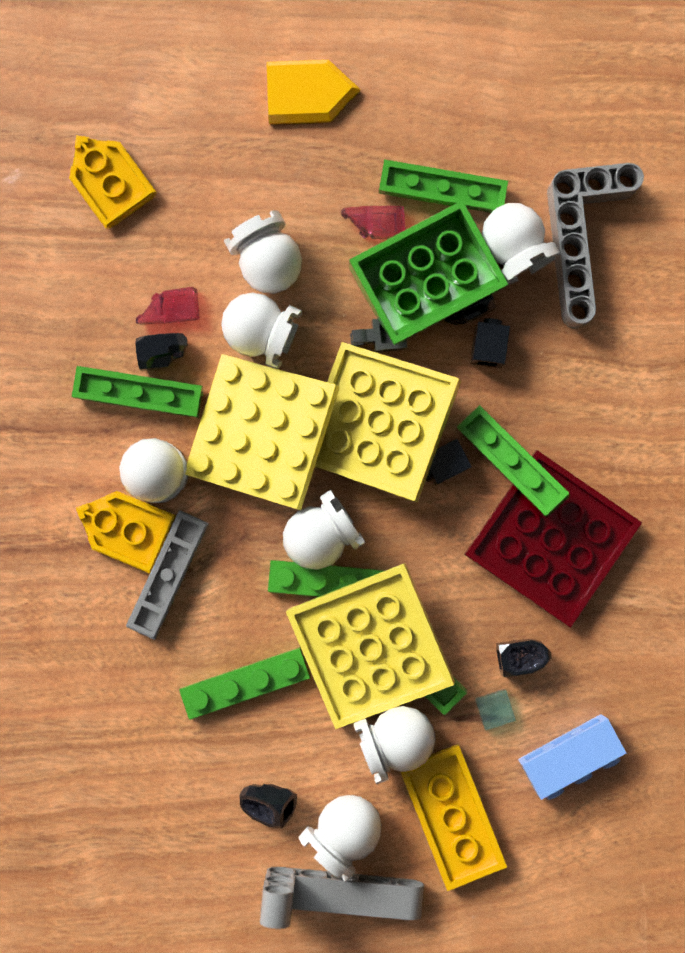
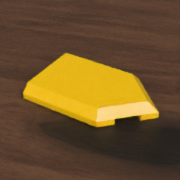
(307, 91)
(109, 180)
(126, 529)

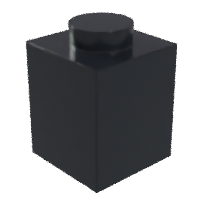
(490, 343)
(448, 462)

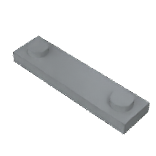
(167, 575)

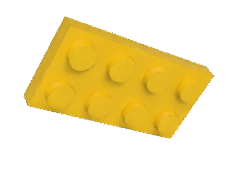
(453, 818)

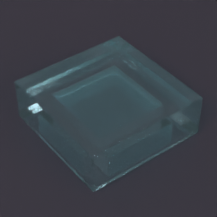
(495, 709)

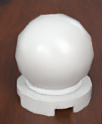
(517, 239)
(267, 256)
(258, 327)
(153, 471)
(319, 534)
(397, 741)
(345, 833)

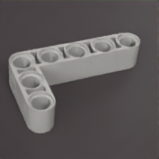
(576, 234)
(323, 892)

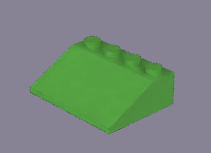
(427, 273)

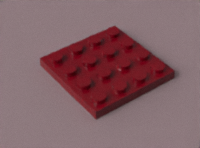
(557, 557)

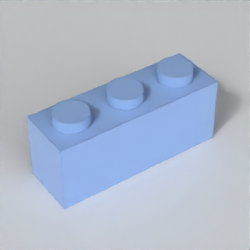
(572, 757)

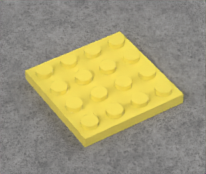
(385, 421)
(262, 431)
(370, 646)

